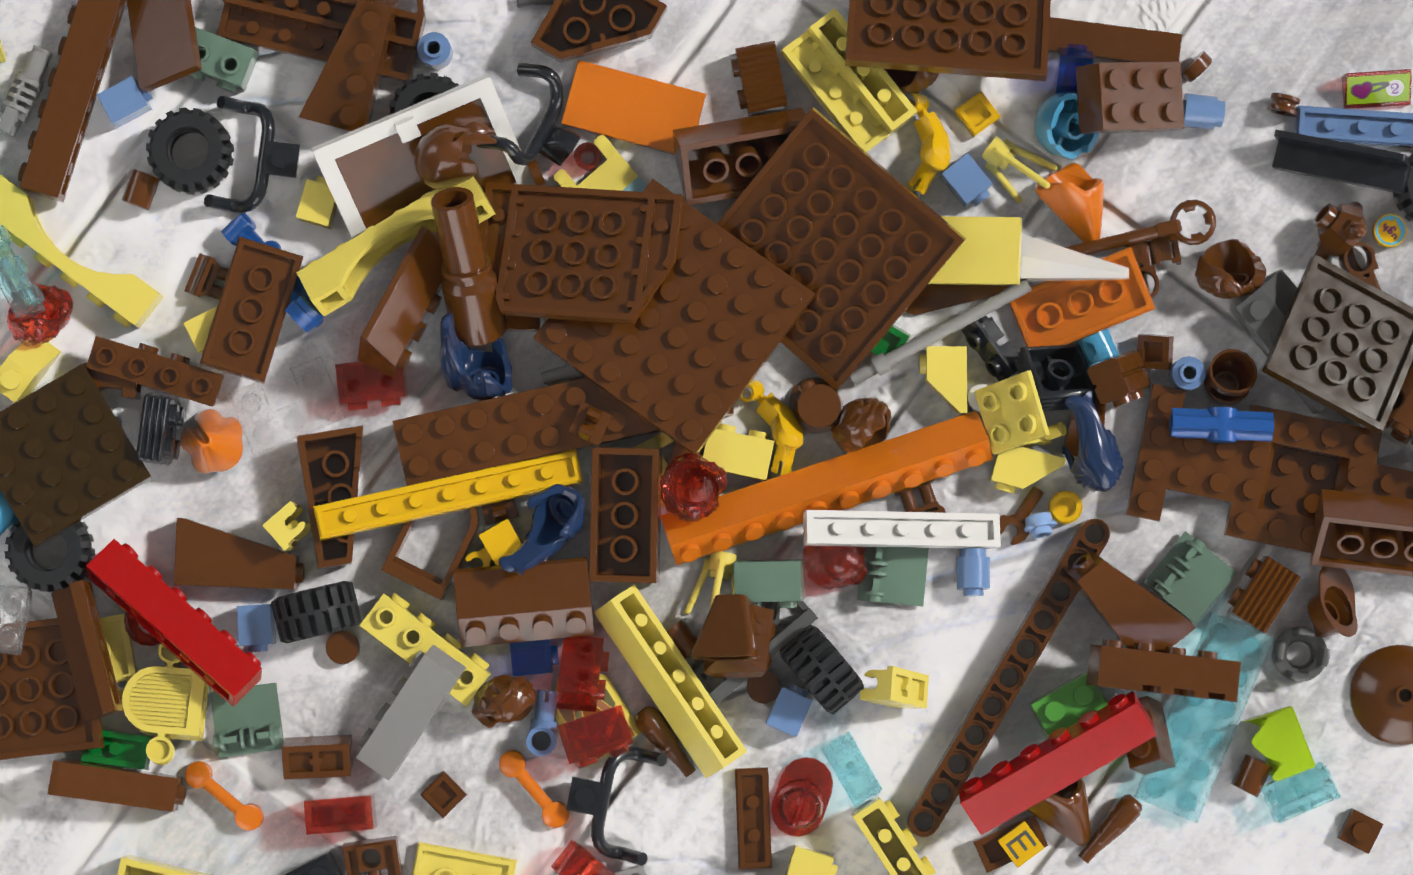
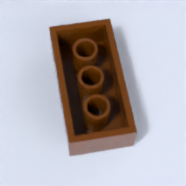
(625, 515)

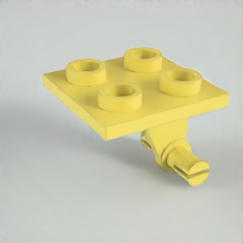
(1015, 414)

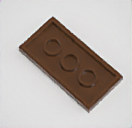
(251, 310)

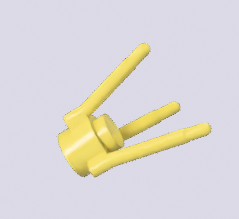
(1002, 154)
(720, 567)

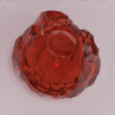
(46, 324)
(692, 487)
(835, 565)

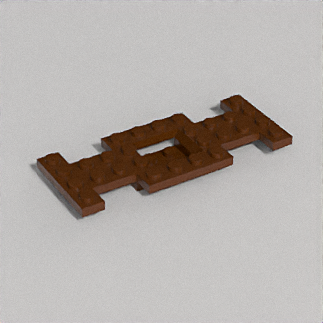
(1268, 485)

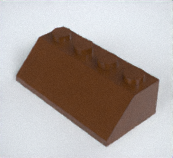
(725, 156)
(404, 307)
(1363, 533)
(510, 607)

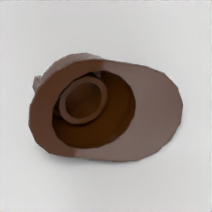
(1334, 604)

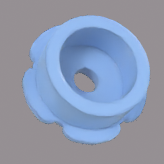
(1040, 524)

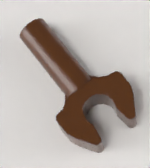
(1022, 512)

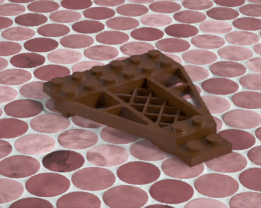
(313, 28)

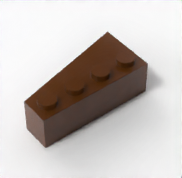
(330, 475)

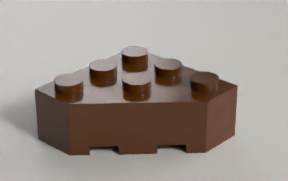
(593, 26)

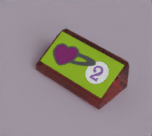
(1377, 89)

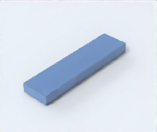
(1356, 126)

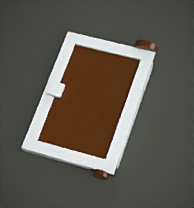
(374, 165)

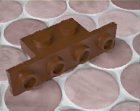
(155, 371)

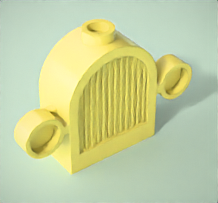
(166, 705)

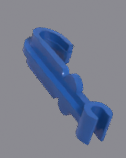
(300, 305)

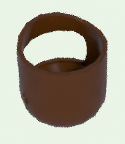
(1239, 368)

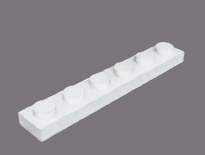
(901, 529)

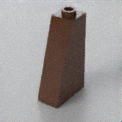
(227, 560)
(1127, 607)
(116, 785)

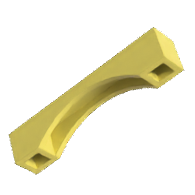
(337, 275)
(122, 292)

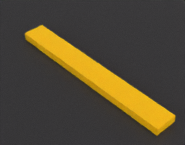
(447, 495)

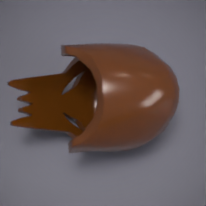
(443, 155)

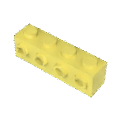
(408, 634)
(889, 841)

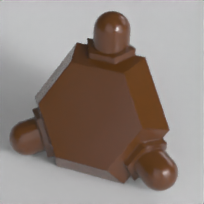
(1339, 228)

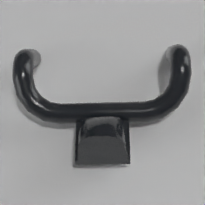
(548, 139)
(273, 157)
(594, 796)

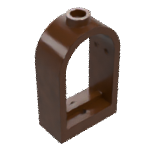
(419, 577)

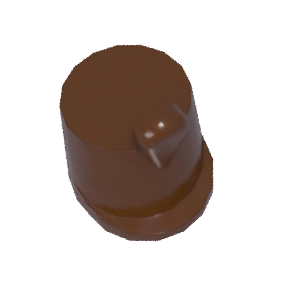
(815, 405)

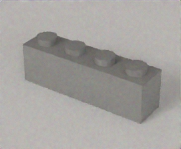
(410, 712)

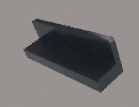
(1341, 162)

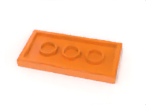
(630, 107)
(1076, 309)

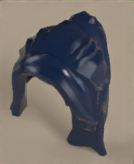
(475, 371)
(1098, 454)
(555, 520)

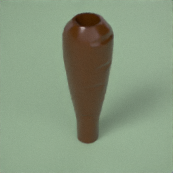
(659, 733)
(1115, 822)

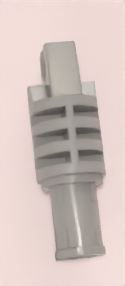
(24, 91)

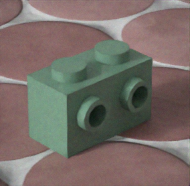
(224, 61)
(770, 581)

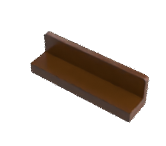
(87, 650)

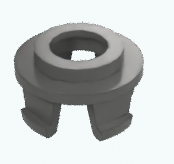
(1318, 660)

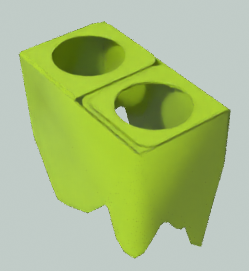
(1282, 743)

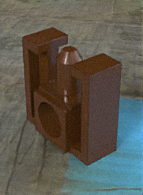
(386, 846)

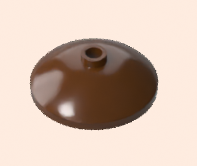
(1376, 694)

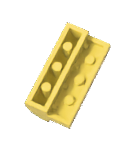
(858, 99)

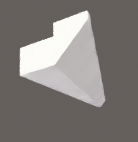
(1055, 263)

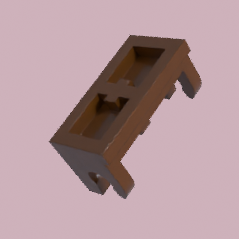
(317, 757)

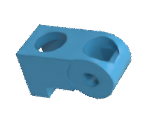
(1098, 347)

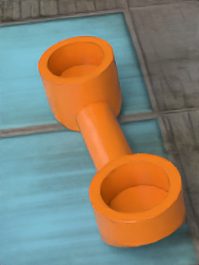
(513, 765)
(247, 816)

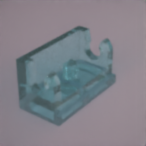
(851, 769)
(1300, 793)

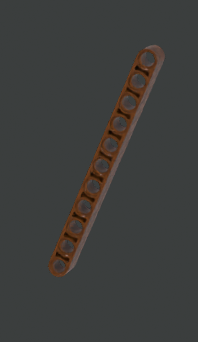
(993, 686)

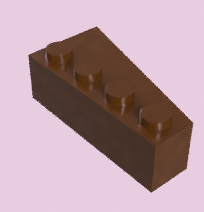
(352, 74)
(1163, 672)

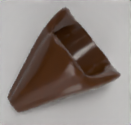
(1066, 812)

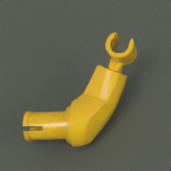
(935, 145)
(783, 423)

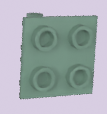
(894, 575)
(1190, 577)
(250, 725)

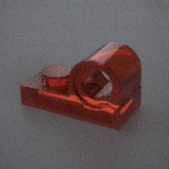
(578, 861)

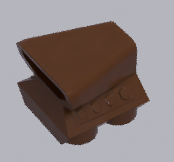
(735, 638)

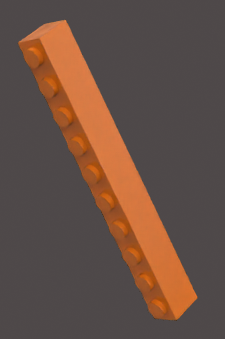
(832, 486)

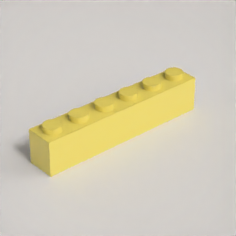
(670, 681)

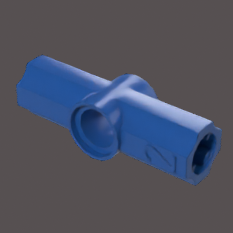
(1221, 424)

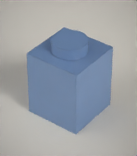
(125, 101)
(967, 181)
(256, 627)
(789, 710)

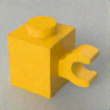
(498, 542)

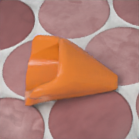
(1075, 200)
(214, 442)

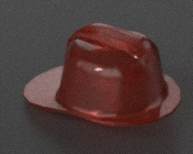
(802, 796)

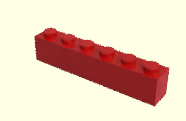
(174, 622)
(1056, 762)

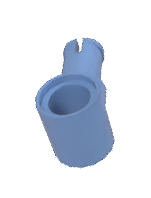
(543, 721)

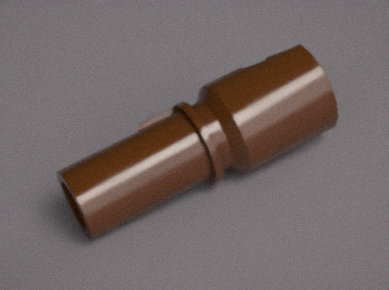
(466, 269)

